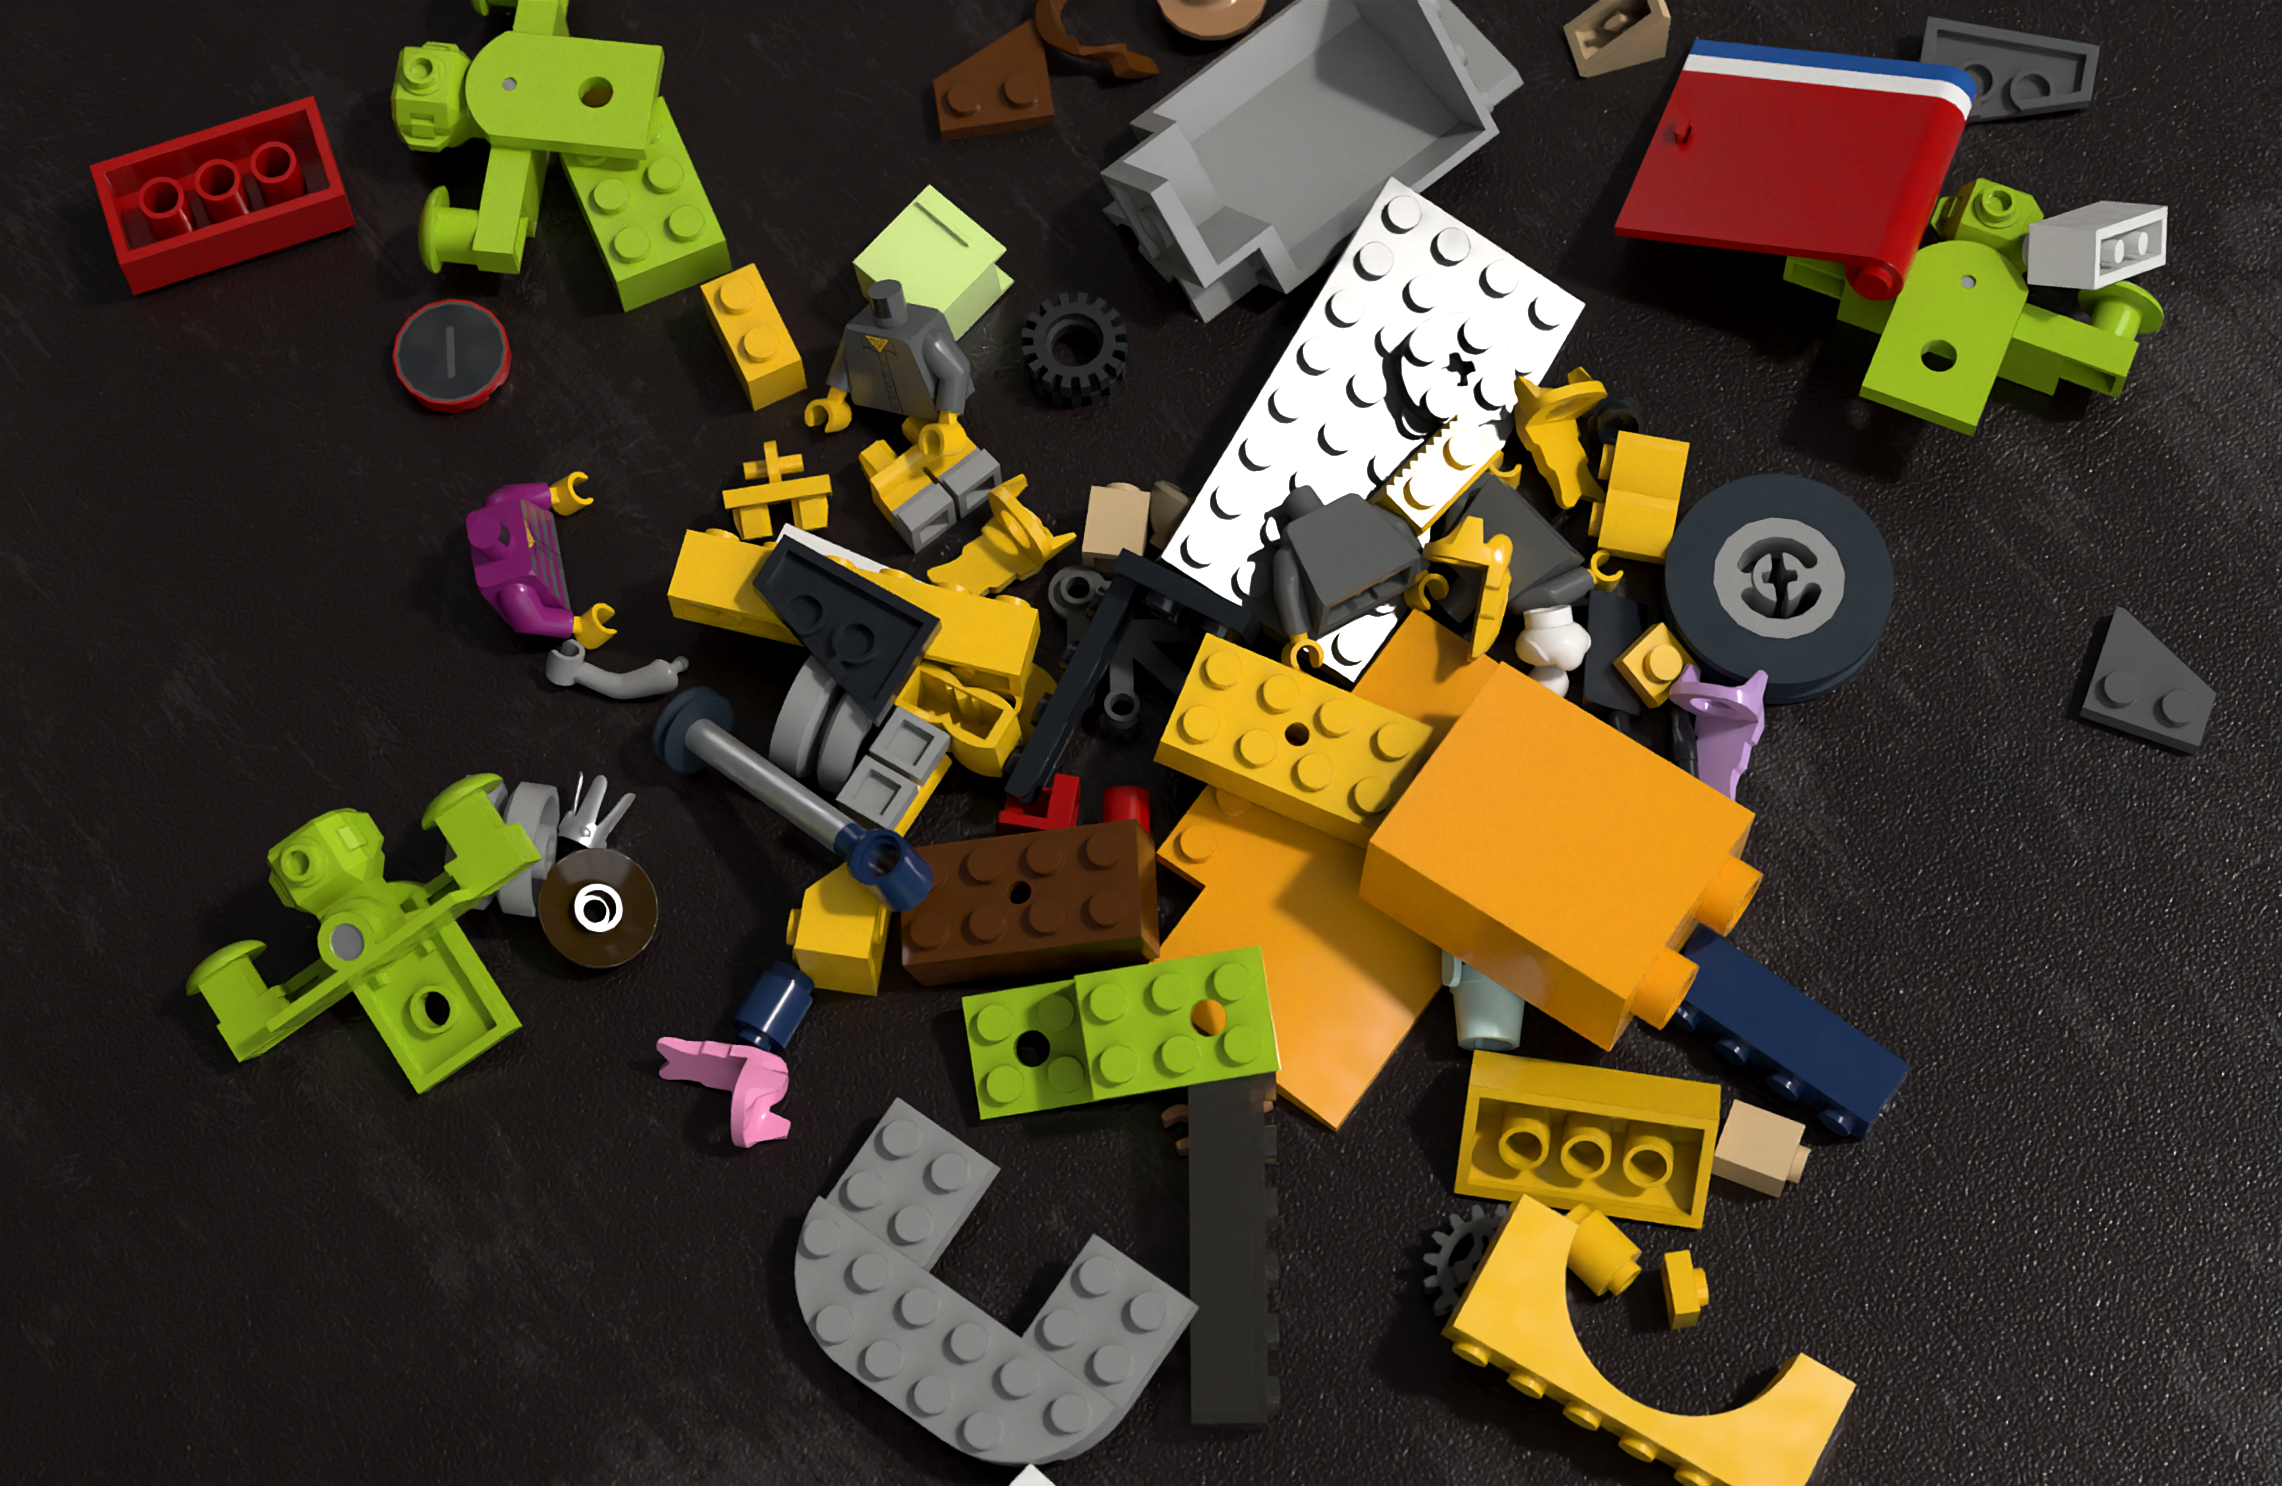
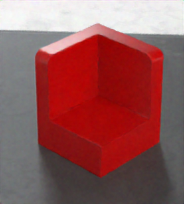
(1054, 810)

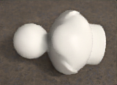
(1552, 645)

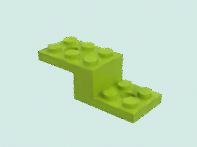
(1121, 1033)

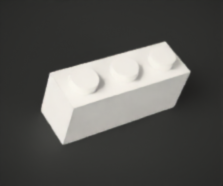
(2096, 245)

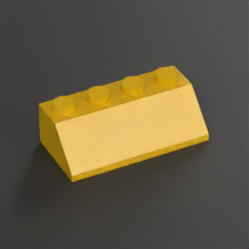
(1589, 1138)

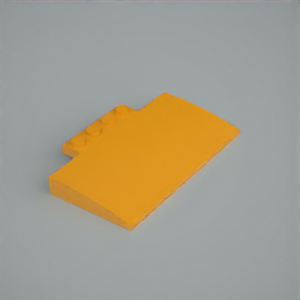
(1336, 968)

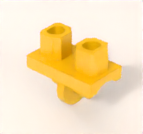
(805, 494)

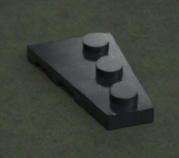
(847, 623)

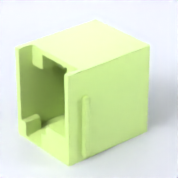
(938, 260)

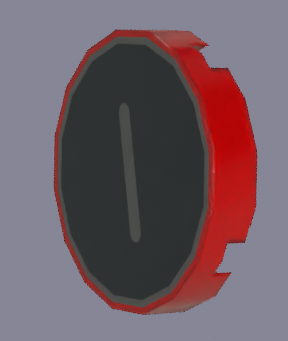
(452, 355)

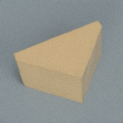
(1618, 35)

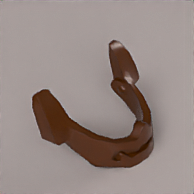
(1124, 62)

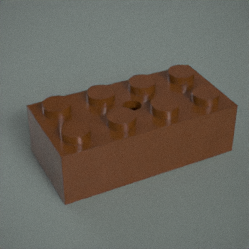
(1034, 904)

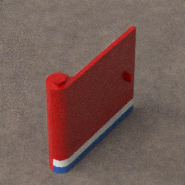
(1802, 157)

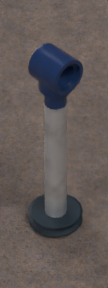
(697, 734)

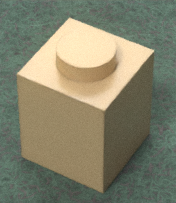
(1115, 521)
(1760, 1149)

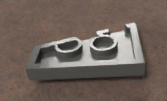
(2013, 69)

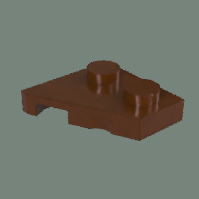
(997, 88)

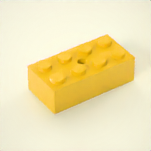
(1234, 730)

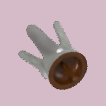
(580, 830)

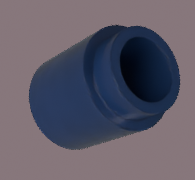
(773, 1007)

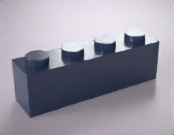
(1788, 1038)

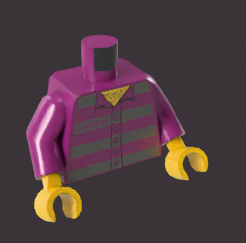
(522, 565)

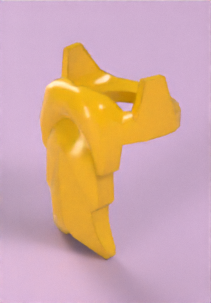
(1550, 431)
(1009, 546)
(1466, 549)

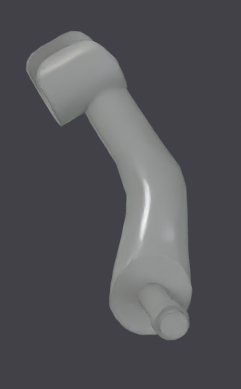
(654, 679)

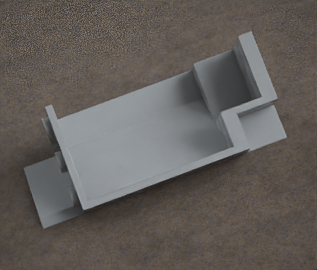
(1292, 134)

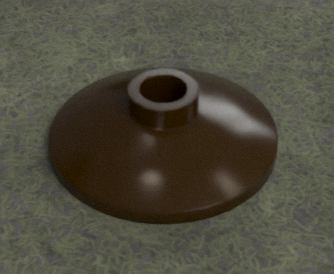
(620, 892)

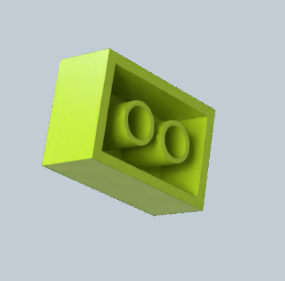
(649, 217)

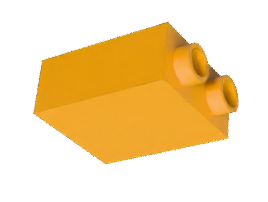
(1561, 859)

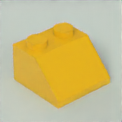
(840, 934)

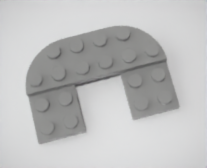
(936, 1353)

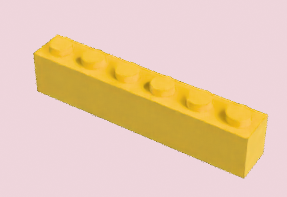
(980, 638)

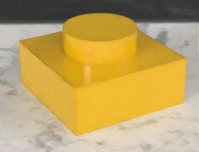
(1653, 664)
(1683, 1289)

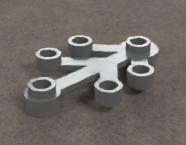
(1135, 645)

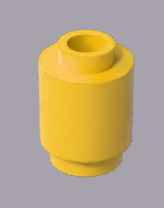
(1601, 1253)

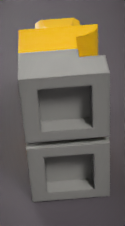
(926, 491)
(898, 775)

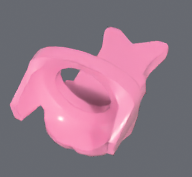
(751, 1075)

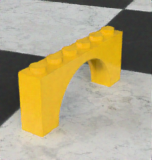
(1521, 1323)

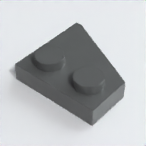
(2146, 688)

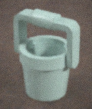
(1485, 1011)

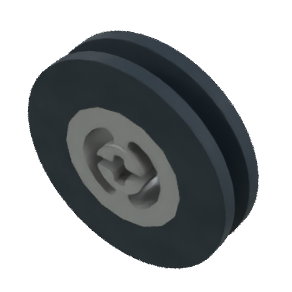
(1827, 560)

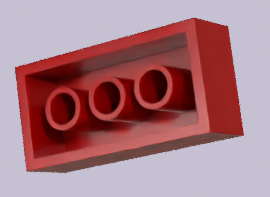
(222, 195)

